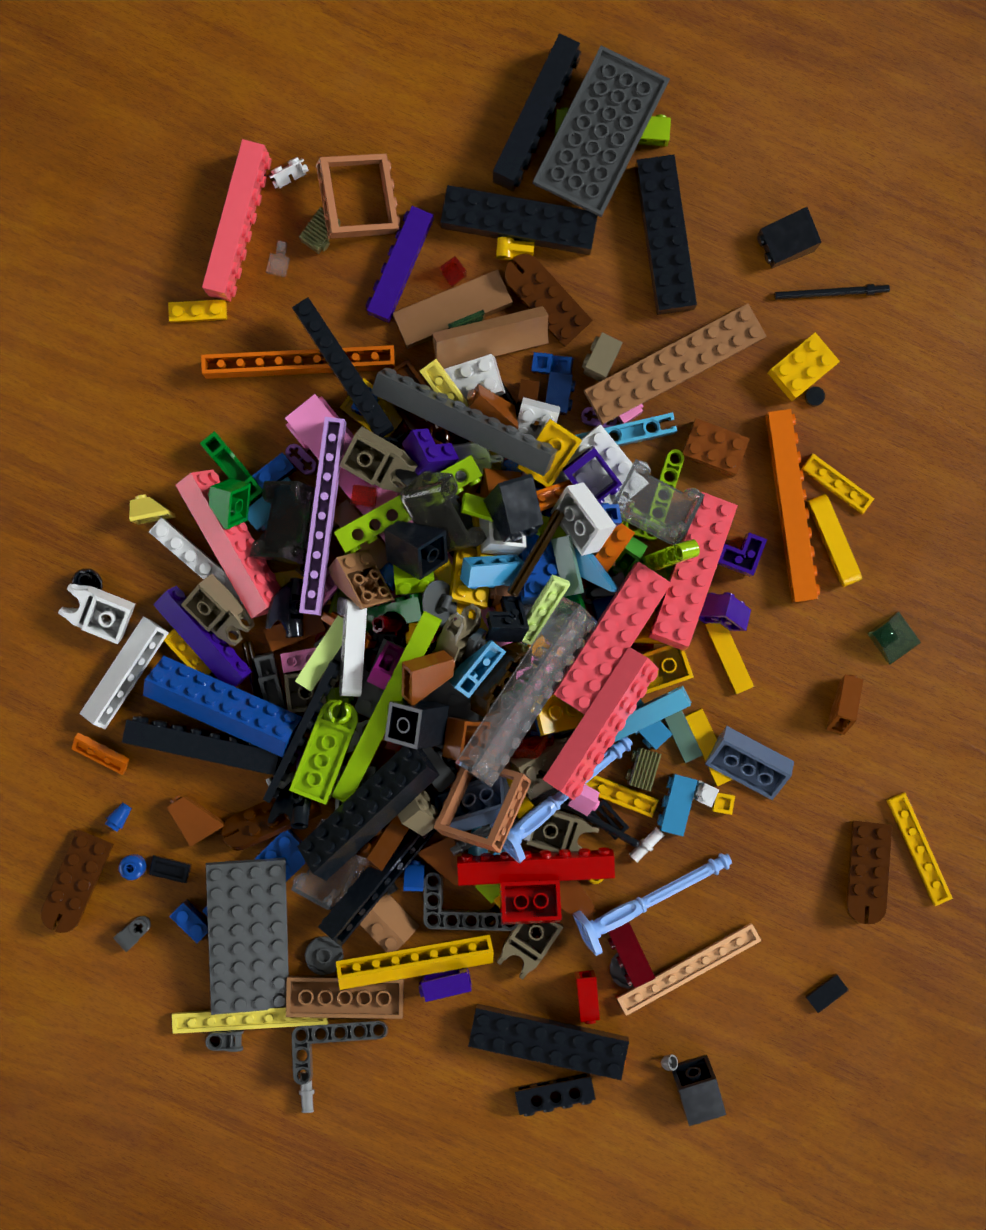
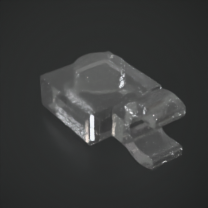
(278, 262)

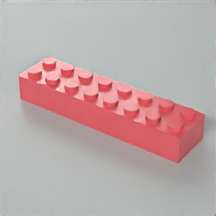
(237, 220)
(232, 547)
(692, 578)
(612, 636)
(601, 723)

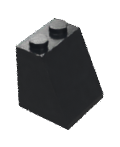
(789, 238)
(515, 508)
(416, 548)
(416, 725)
(698, 1090)

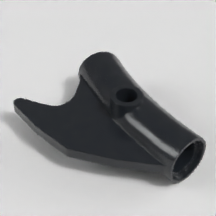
(286, 607)
(294, 805)

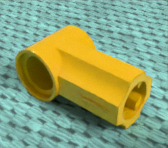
(509, 248)

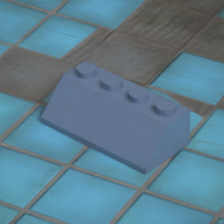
(750, 763)
(479, 804)

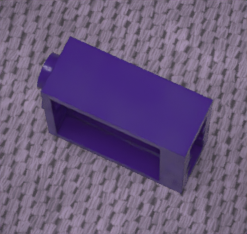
(584, 458)
(445, 984)

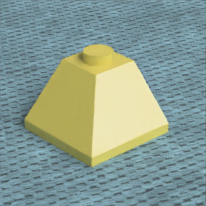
(147, 510)

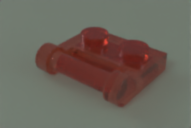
(533, 746)

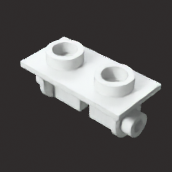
(281, 174)

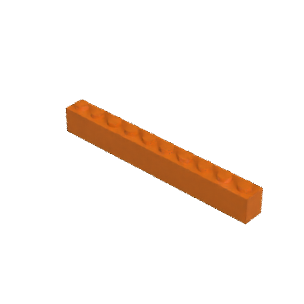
(292, 362)
(791, 505)

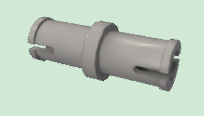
(306, 1094)

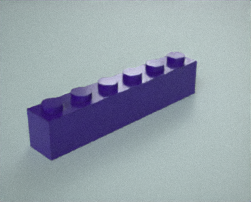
(400, 264)
(211, 650)

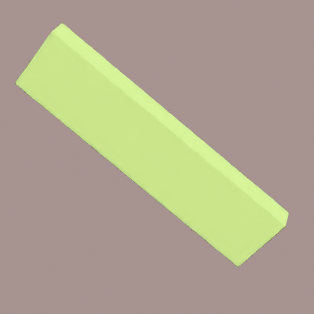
(544, 606)
(322, 656)

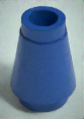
(118, 817)

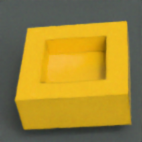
(724, 803)

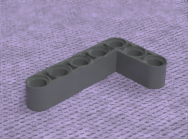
(461, 914)
(330, 1029)

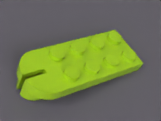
(325, 751)

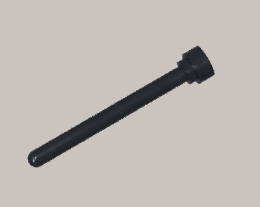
(603, 825)

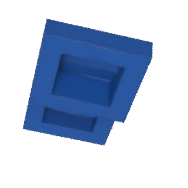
(546, 363)

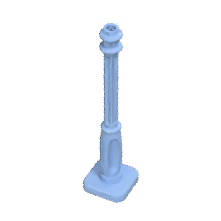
(548, 807)
(592, 930)

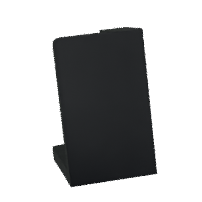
(507, 625)

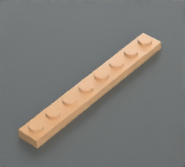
(689, 968)

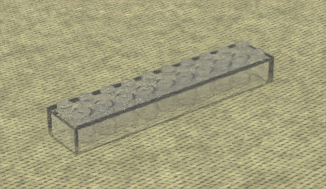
(527, 691)

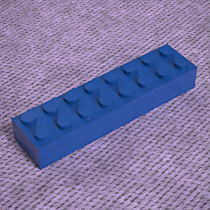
(221, 705)

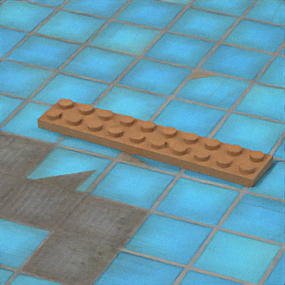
(674, 364)

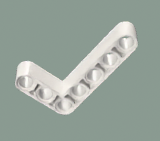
(352, 647)

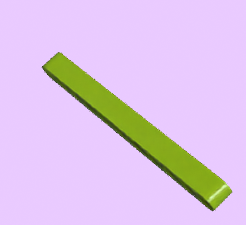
(376, 726)

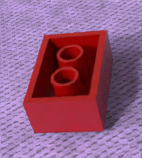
(530, 902)

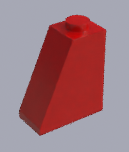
(587, 996)

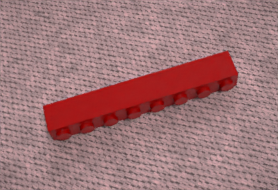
(540, 866)

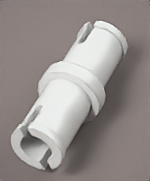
(646, 844)

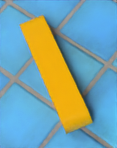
(834, 540)

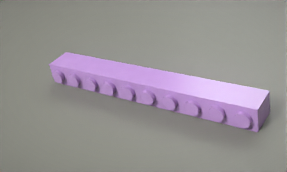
(322, 516)

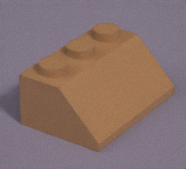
(389, 924)

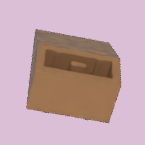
(360, 579)

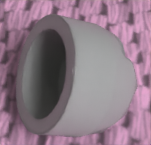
(669, 1062)

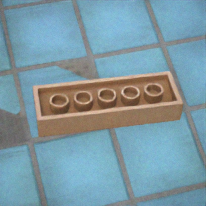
(435, 313)
(491, 336)
(323, 999)

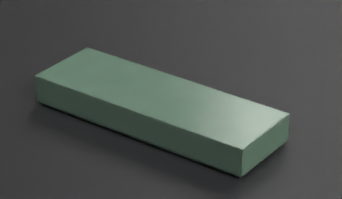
(567, 564)
(683, 736)

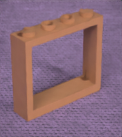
(328, 201)
(503, 821)

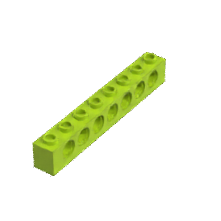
(350, 544)

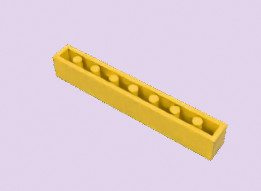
(414, 962)

